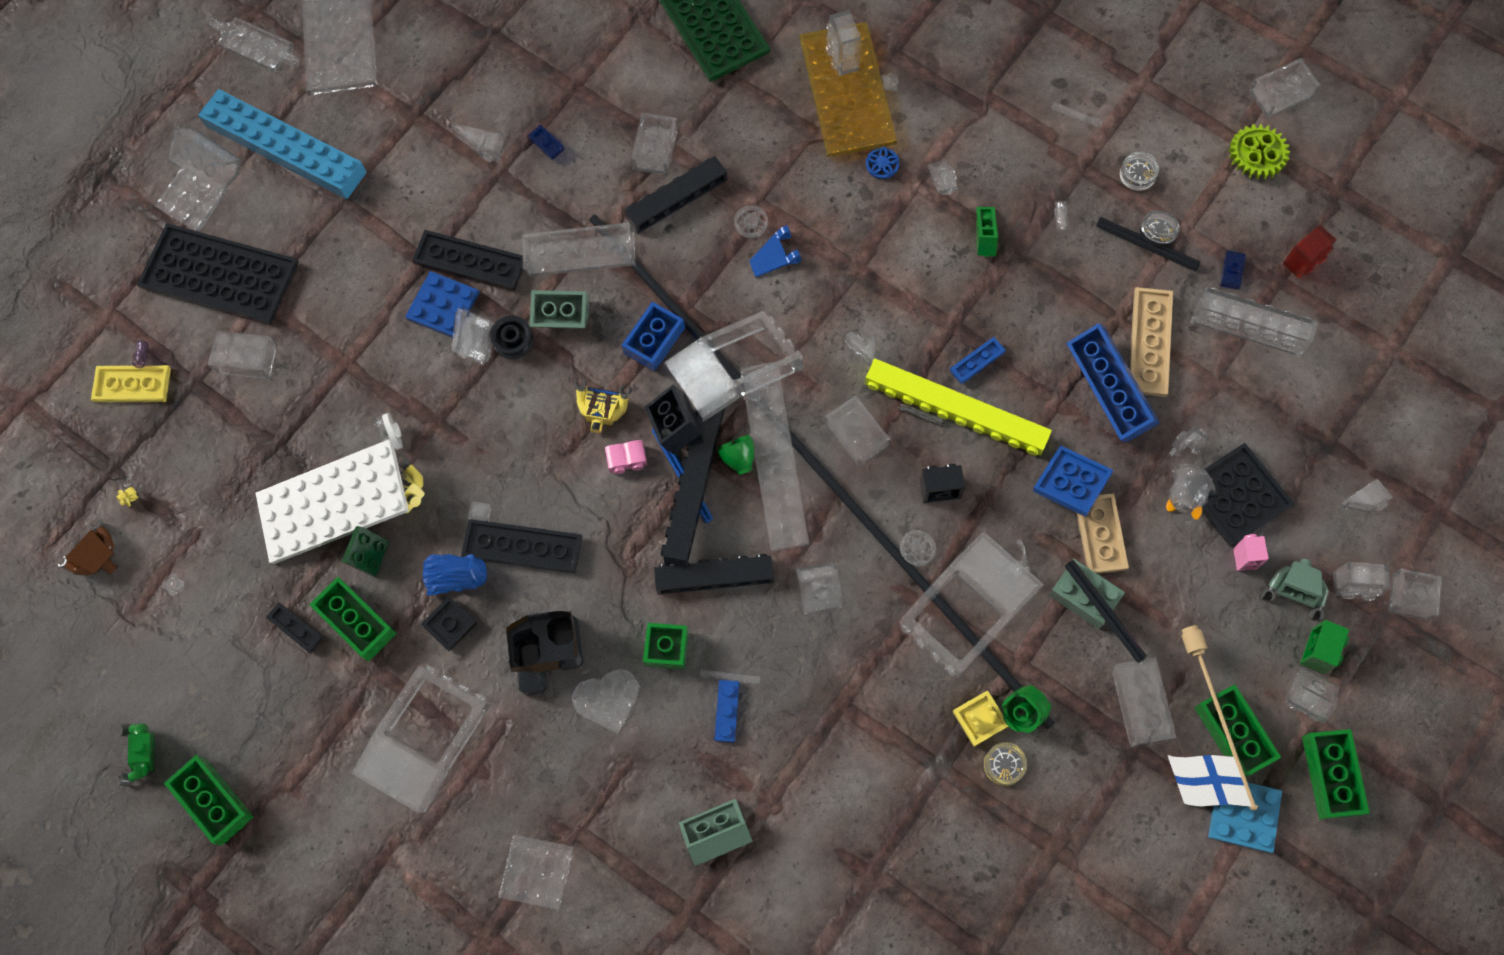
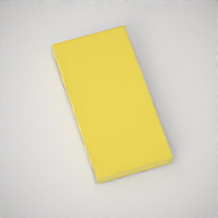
(130, 384)

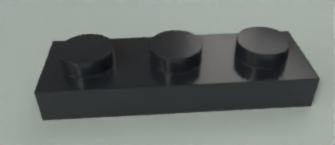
(294, 627)

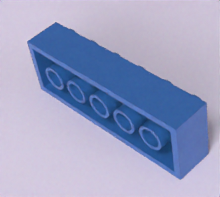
(1112, 383)

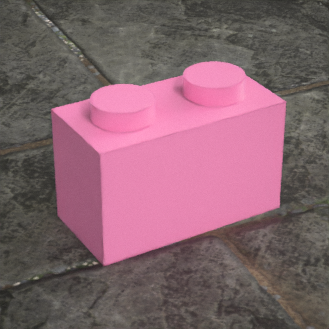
(1250, 553)

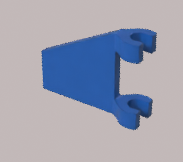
(772, 254)

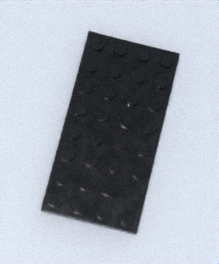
(218, 273)

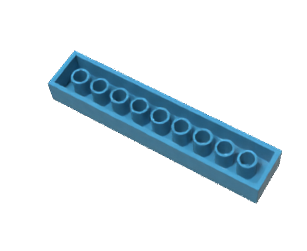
(282, 144)

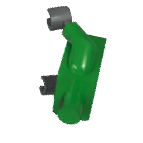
(140, 752)

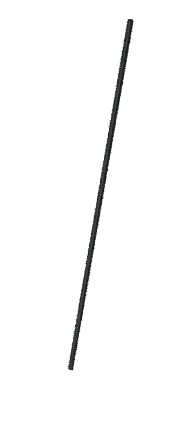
(840, 492)

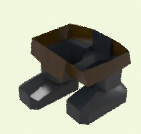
(543, 644)

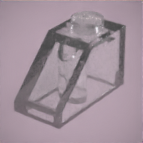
(943, 177)
(1369, 498)

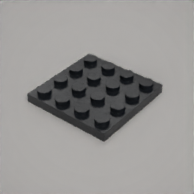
(1243, 496)

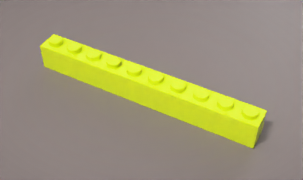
(957, 407)

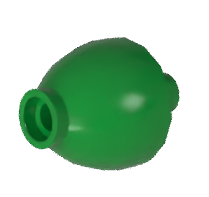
(738, 455)

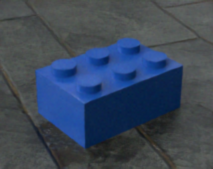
(653, 336)

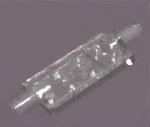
(254, 43)

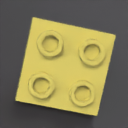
(980, 718)

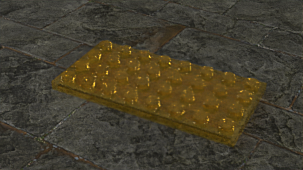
(848, 106)

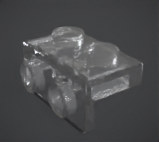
(1194, 439)

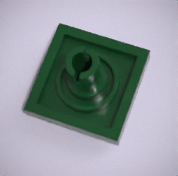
(365, 551)

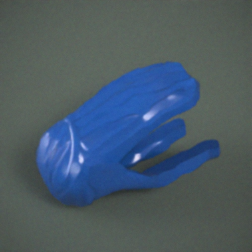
(453, 573)

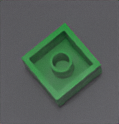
(666, 646)
(1325, 647)

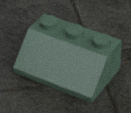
(559, 309)
(715, 832)

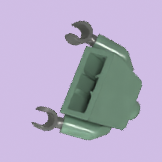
(1300, 584)

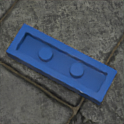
(977, 360)
(726, 711)

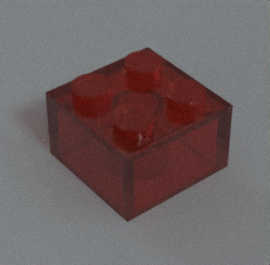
(1310, 252)

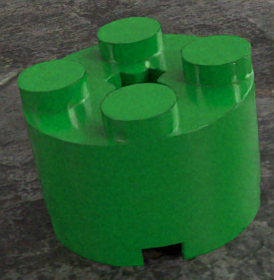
(1026, 709)

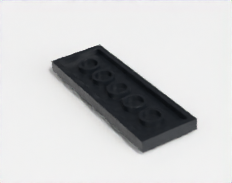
(469, 260)
(522, 545)

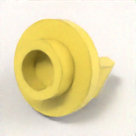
(127, 496)

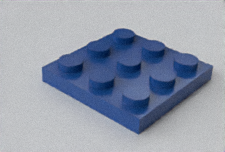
(438, 303)
(1073, 481)

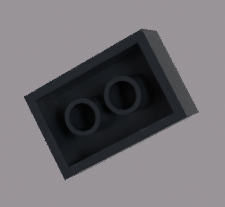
(673, 419)

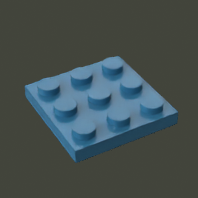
(1245, 826)

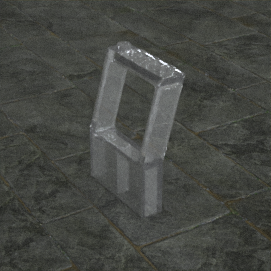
(708, 382)
(995, 579)
(402, 769)

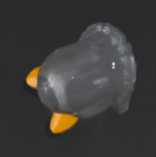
(1189, 489)

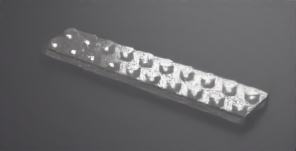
(776, 465)

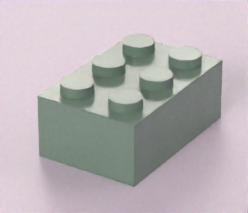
(1072, 597)

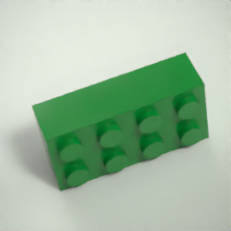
(353, 619)
(1247, 734)
(1335, 774)
(208, 800)

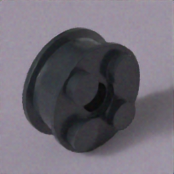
(515, 347)

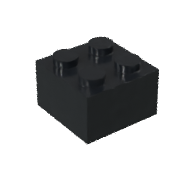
(942, 483)

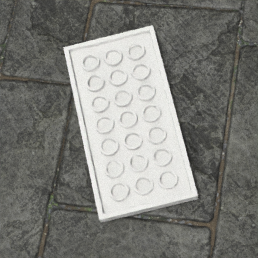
(331, 502)

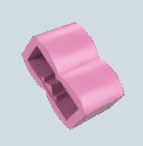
(626, 456)

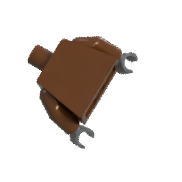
(92, 553)

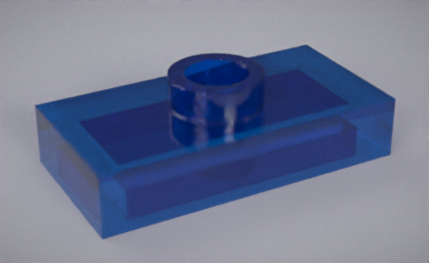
(546, 142)
(1232, 269)

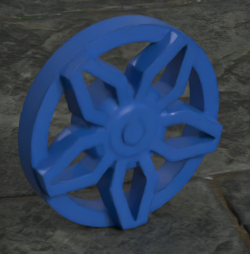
(882, 163)

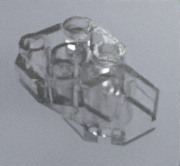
(472, 336)

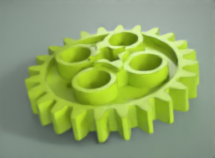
(1259, 151)

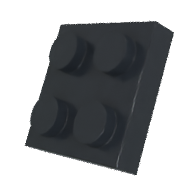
(448, 623)

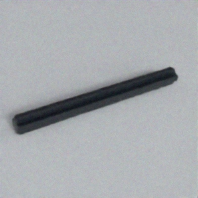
(1136, 238)
(1105, 611)

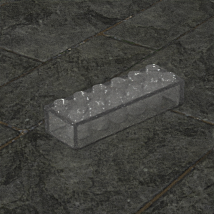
(578, 249)
(1254, 321)

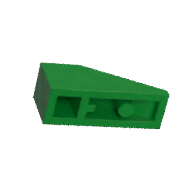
(986, 231)

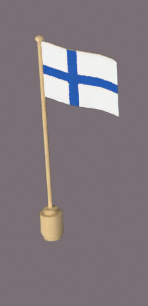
(1210, 778)

